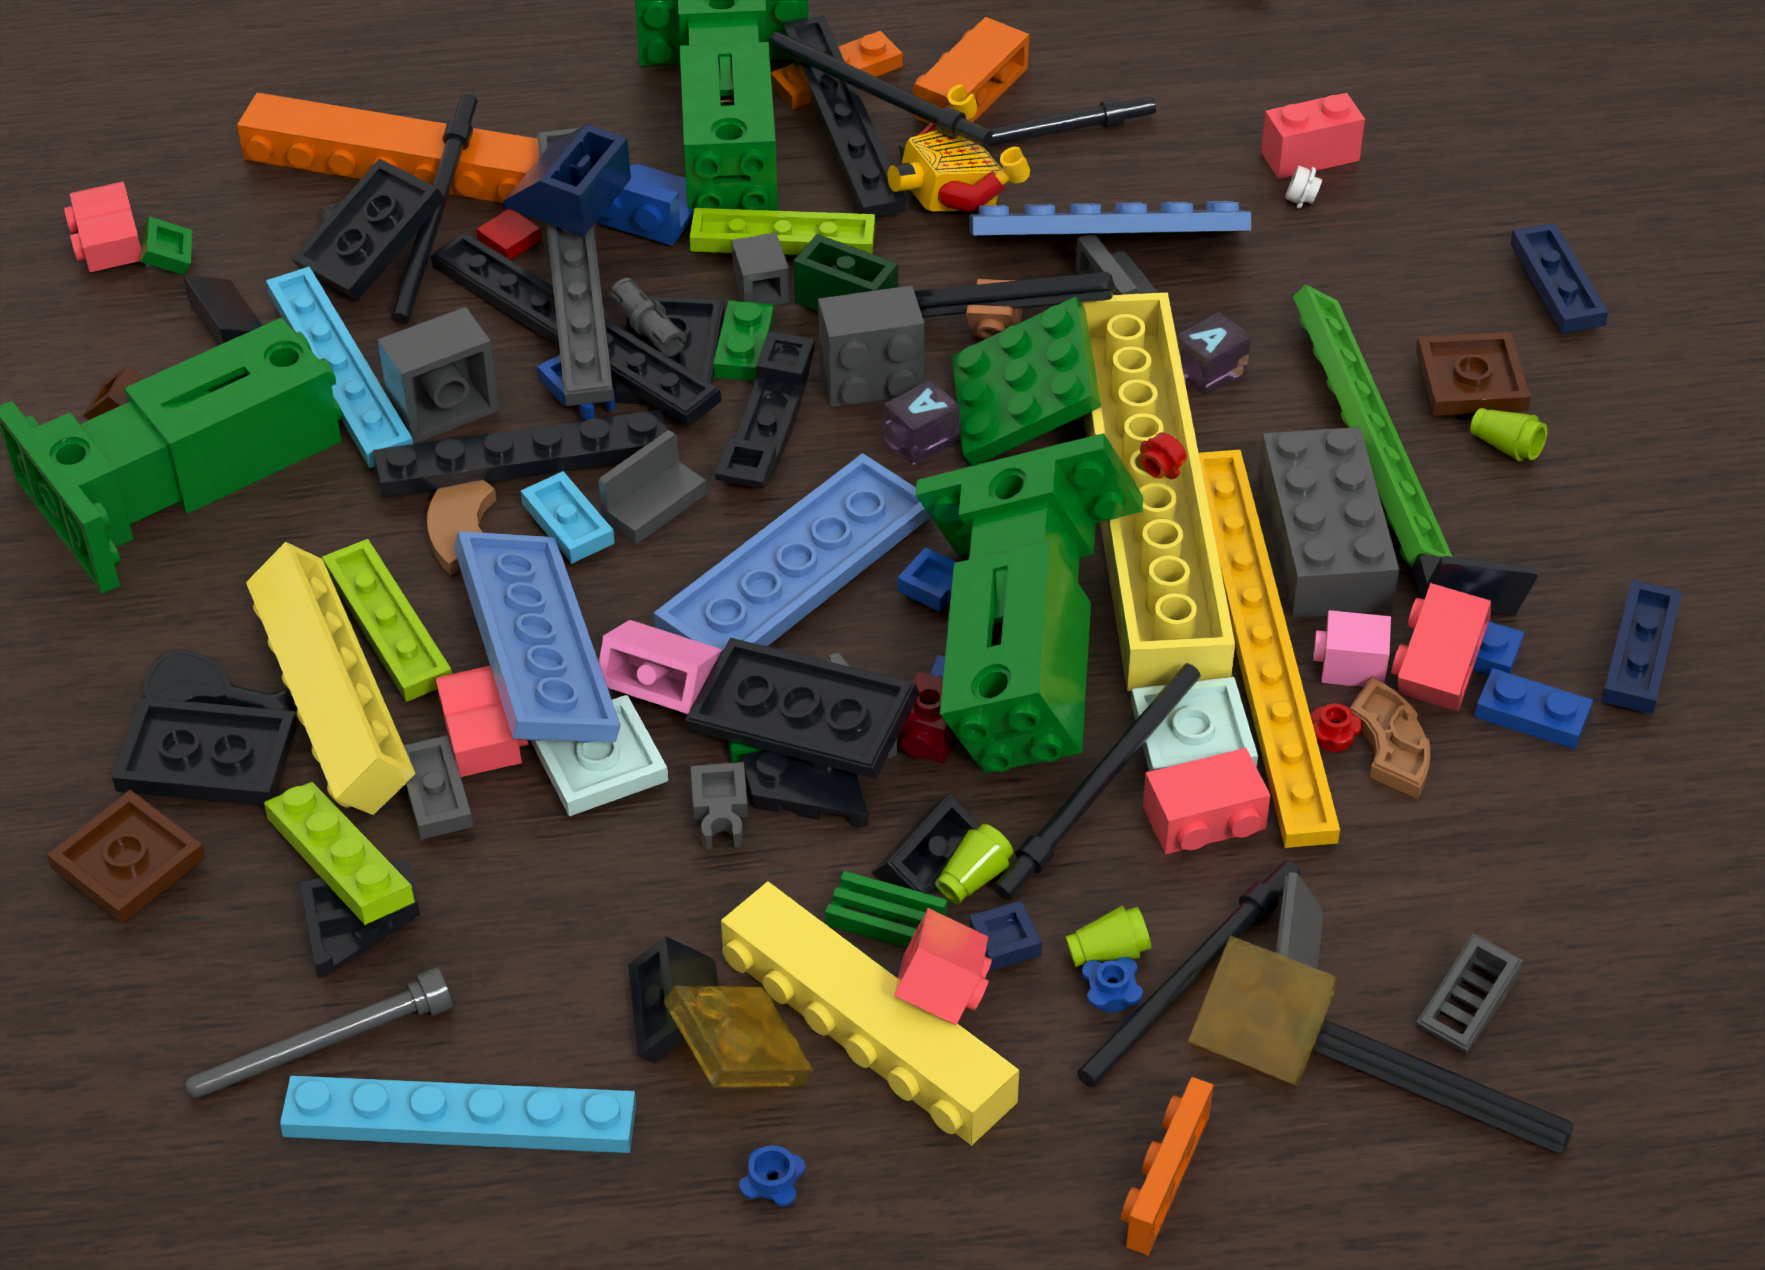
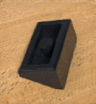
(220, 307)
(927, 847)

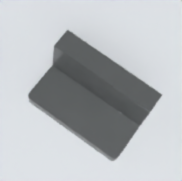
(1095, 258)
(649, 489)

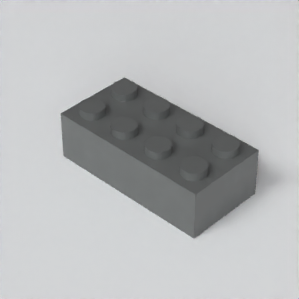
(1327, 522)

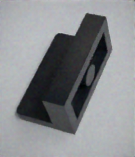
(1499, 582)
(652, 980)

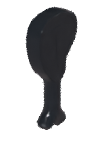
(197, 678)

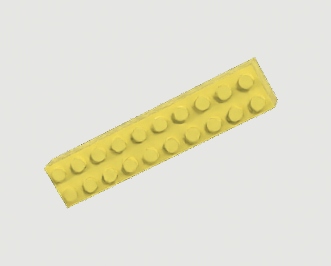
(1165, 558)

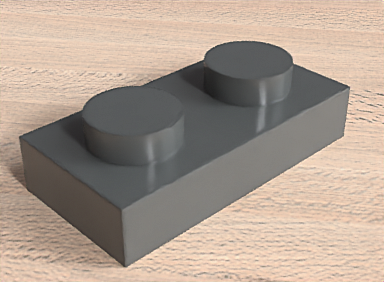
(437, 789)

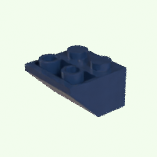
(574, 180)

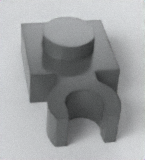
(719, 800)

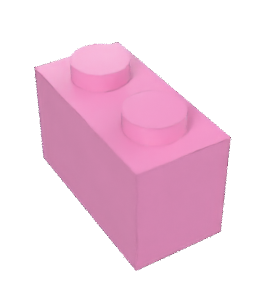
(656, 665)

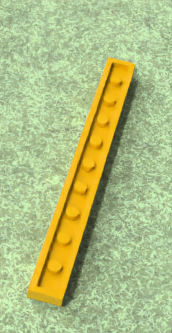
(1267, 658)

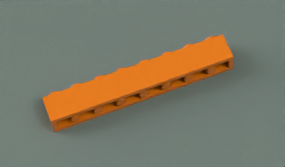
(352, 140)

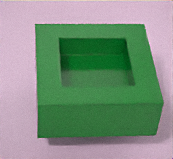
(166, 245)

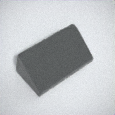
(1299, 923)

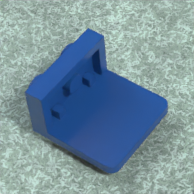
(651, 206)

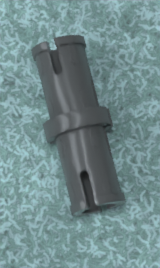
(648, 317)

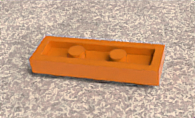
(871, 54)
(1166, 1165)

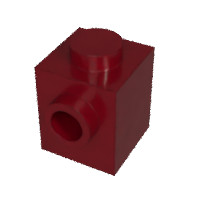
(925, 730)

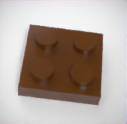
(1472, 373)
(126, 856)

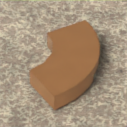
(456, 510)
(1396, 738)

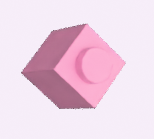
(1353, 648)

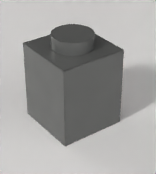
(761, 269)

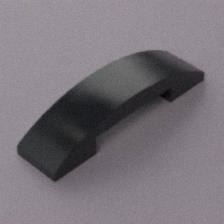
(770, 412)

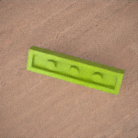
(716, 228)
(386, 619)
(339, 852)

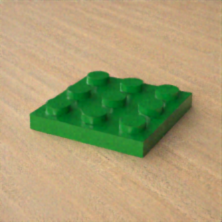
(1025, 381)

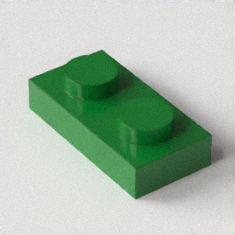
(742, 339)

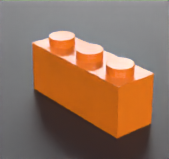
(983, 61)

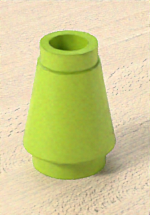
(1510, 432)
(974, 863)
(1110, 937)

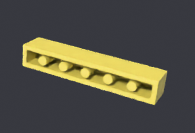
(329, 680)
(854, 1003)

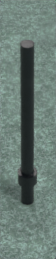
(1108, 113)
(947, 119)
(456, 139)
(1038, 849)
(1254, 906)

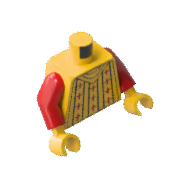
(954, 171)

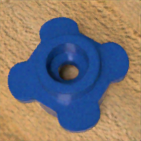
(1112, 996)
(772, 1161)

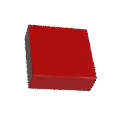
(509, 234)

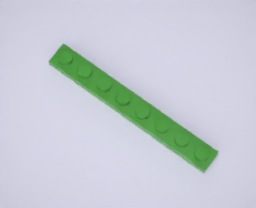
(1363, 407)

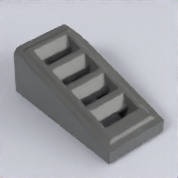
(1490, 959)

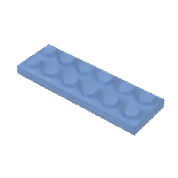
(1127, 218)
(797, 559)
(536, 638)

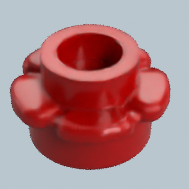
(1162, 456)
(1335, 727)

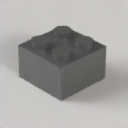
(870, 345)
(439, 374)

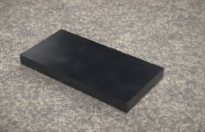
(803, 707)

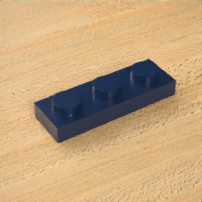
(1559, 278)
(1642, 647)

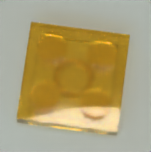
(1263, 1010)
(738, 1036)

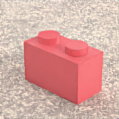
(1312, 135)
(1442, 647)
(1206, 801)
(944, 967)

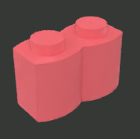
(103, 227)
(477, 722)

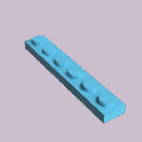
(361, 398)
(459, 1114)

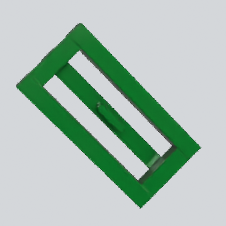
(884, 900)

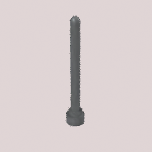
(423, 996)

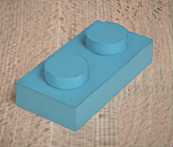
(567, 516)

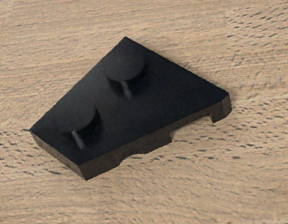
(802, 787)
(337, 932)

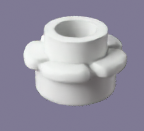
(1303, 186)

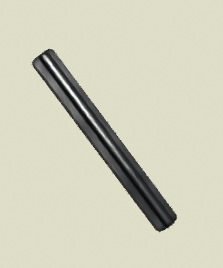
(1016, 294)
(1443, 1086)

